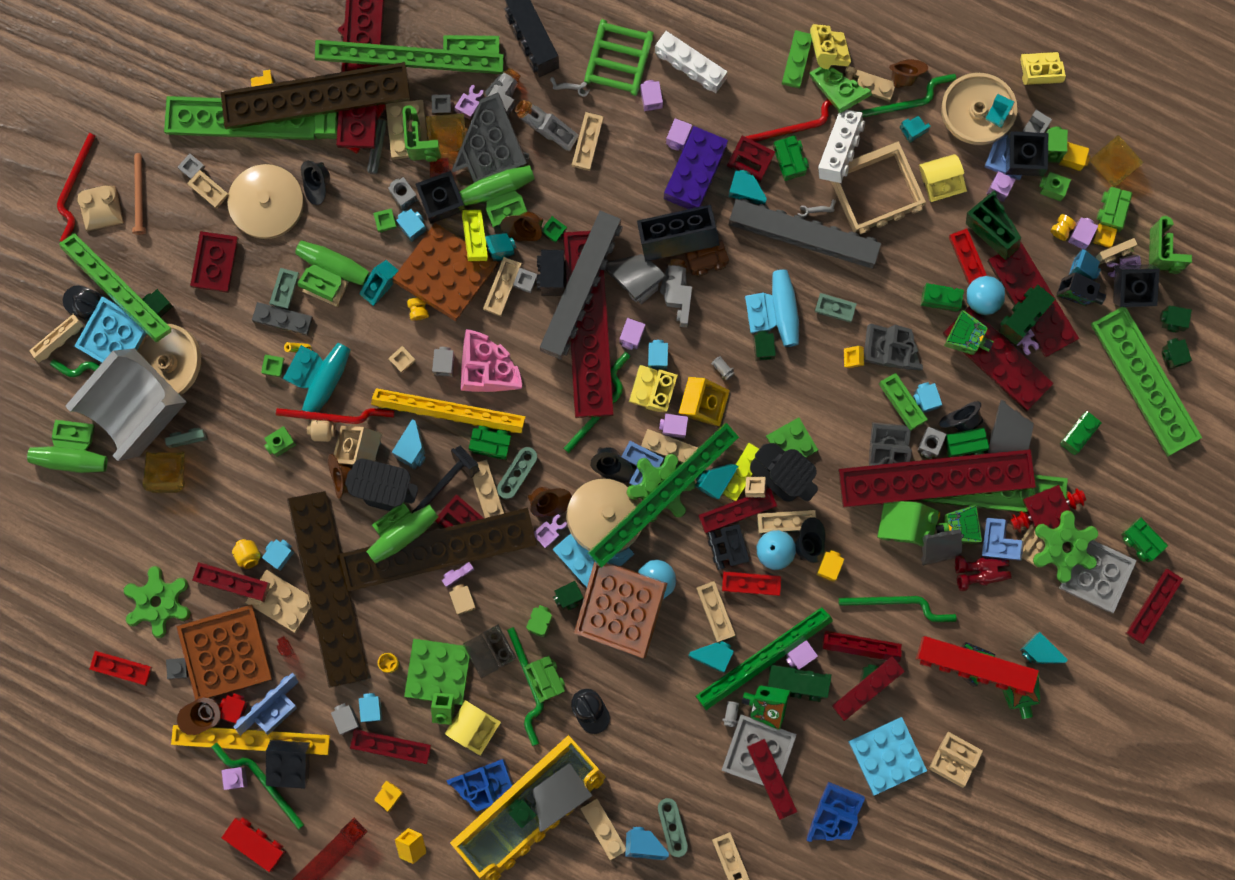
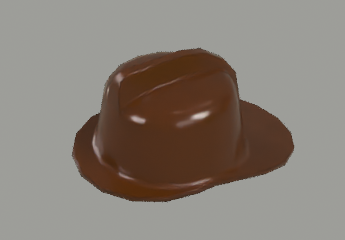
(906, 72)
(523, 227)
(338, 474)
(549, 501)
(198, 716)

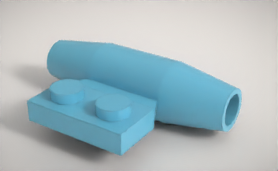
(777, 309)

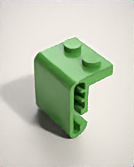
(415, 147)
(1161, 248)
(907, 522)

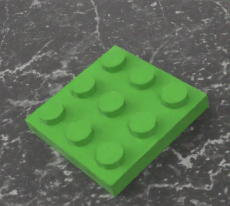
(437, 669)

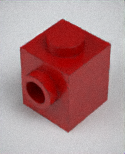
(233, 707)

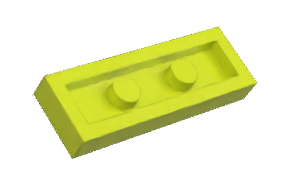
(474, 235)
(738, 480)

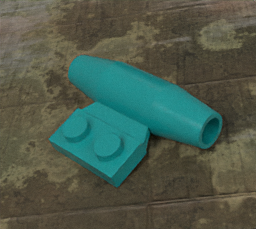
(320, 376)

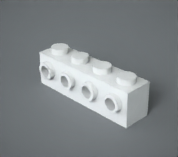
(690, 62)
(841, 146)

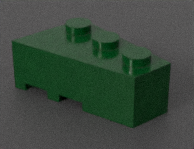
(993, 226)
(1026, 314)
(800, 682)

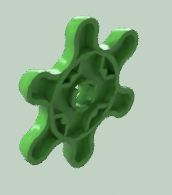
(652, 477)
(1057, 537)
(169, 604)

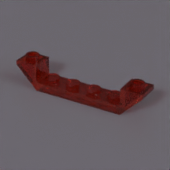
(333, 852)

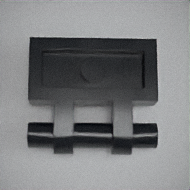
(734, 546)

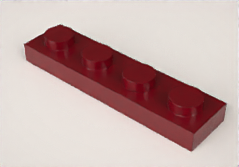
(736, 511)
(231, 582)
(1154, 606)
(861, 646)
(868, 688)
(390, 746)
(771, 779)

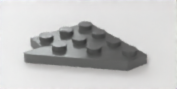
(490, 141)

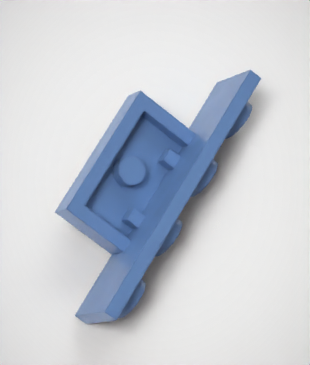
(271, 709)

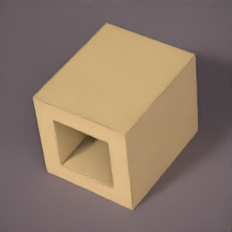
(462, 599)

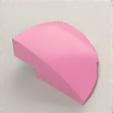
(487, 365)

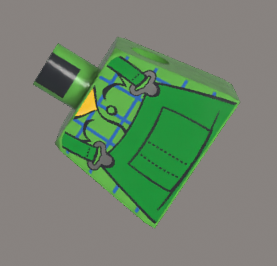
(968, 335)
(966, 521)

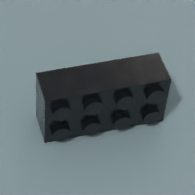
(532, 36)
(678, 233)

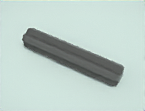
(375, 154)

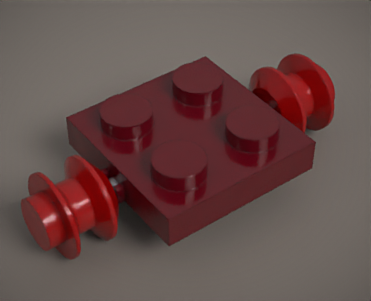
(1047, 508)

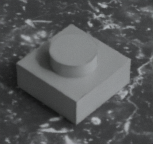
(190, 166)
(525, 280)

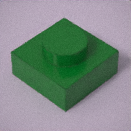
(554, 229)

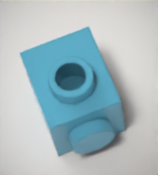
(411, 224)
(658, 355)
(927, 397)
(278, 553)
(370, 708)

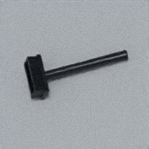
(463, 461)

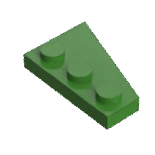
(838, 89)

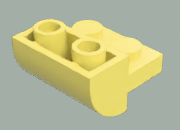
(829, 46)
(1042, 68)
(943, 177)
(653, 389)
(472, 728)

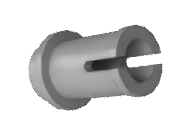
(723, 368)
(731, 714)

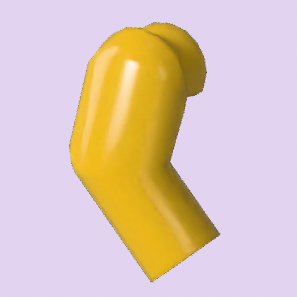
(293, 347)

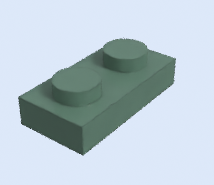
(284, 288)
(835, 307)
(178, 439)

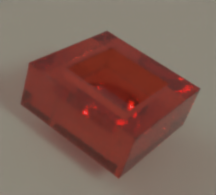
(439, 167)
(284, 647)

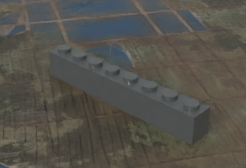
(804, 233)
(580, 285)

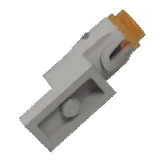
(505, 85)
(546, 124)
(675, 291)

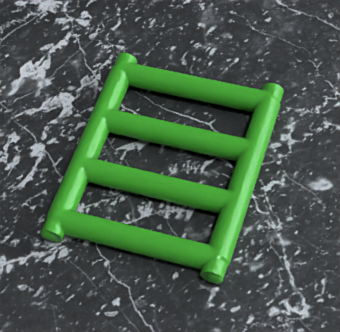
(599, 43)

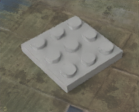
(1104, 582)
(747, 732)

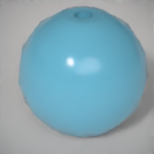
(986, 295)
(776, 549)
(661, 571)

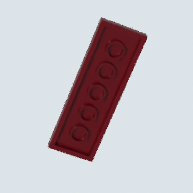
(1017, 276)
(1008, 367)

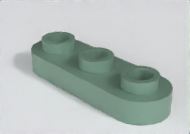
(521, 465)
(676, 836)

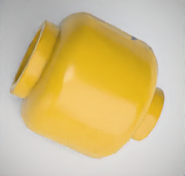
(246, 553)

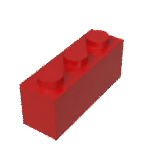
(254, 844)

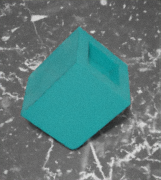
(1000, 110)
(914, 128)

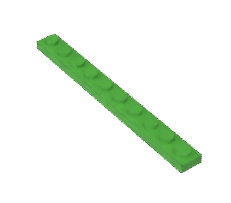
(413, 57)

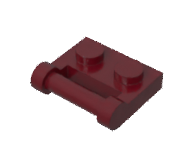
(754, 153)
(459, 510)

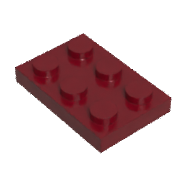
(214, 262)

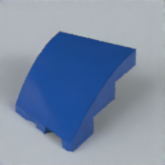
(483, 784)
(835, 814)

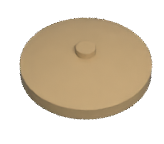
(967, 105)
(265, 201)
(174, 357)
(597, 510)

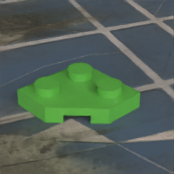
(793, 437)

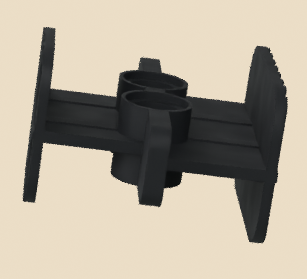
(786, 472)
(380, 484)

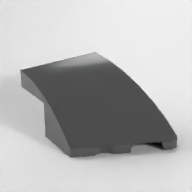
(635, 274)
(891, 347)
(1010, 430)
(889, 444)
(941, 546)
(559, 796)

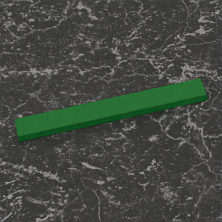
(764, 658)

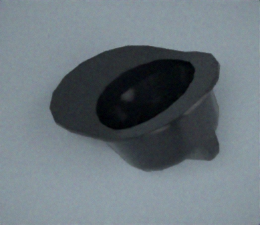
(315, 179)
(81, 301)
(964, 418)
(611, 465)
(811, 540)
(590, 711)

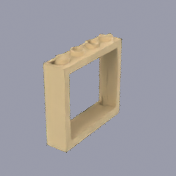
(868, 159)

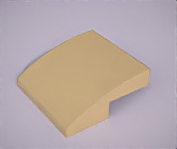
(955, 759)

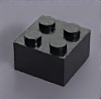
(1026, 153)
(440, 197)
(551, 268)
(1136, 285)
(287, 764)

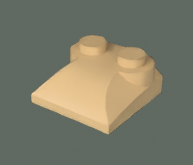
(100, 207)

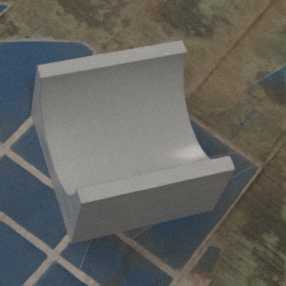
(128, 401)

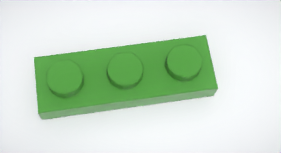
(482, 44)
(797, 59)
(903, 401)

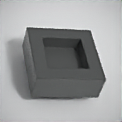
(441, 104)
(176, 668)

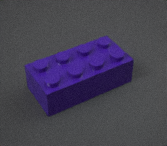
(695, 169)

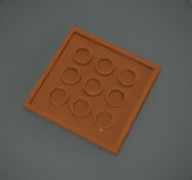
(442, 274)
(620, 608)
(224, 652)

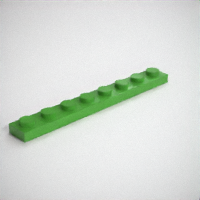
(115, 287)

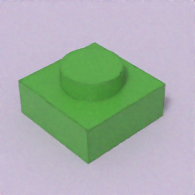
(384, 220)
(272, 366)

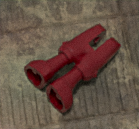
(988, 571)

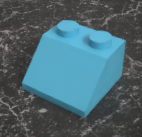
(410, 446)

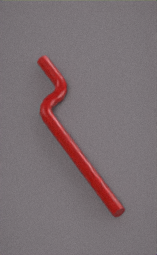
(795, 128)
(69, 184)
(335, 418)

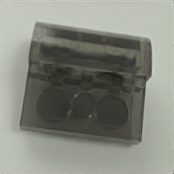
(489, 651)

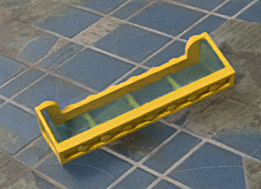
(495, 838)

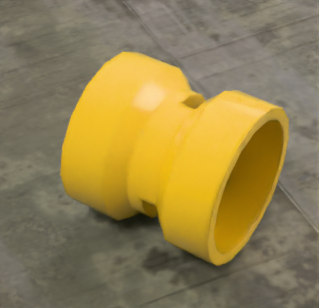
(1063, 227)
(418, 309)
(388, 663)

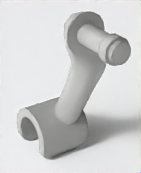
(581, 91)
(817, 209)

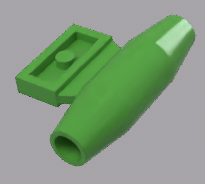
(499, 193)
(327, 270)
(69, 450)
(399, 529)

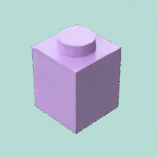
(651, 95)
(678, 134)
(1002, 185)
(1083, 233)
(631, 334)
(674, 425)
(801, 656)
(234, 778)

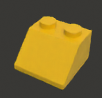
(704, 401)

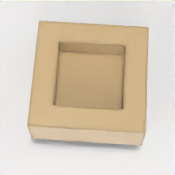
(401, 359)
(755, 486)

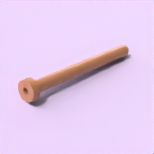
(138, 229)

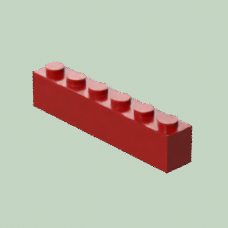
(977, 665)

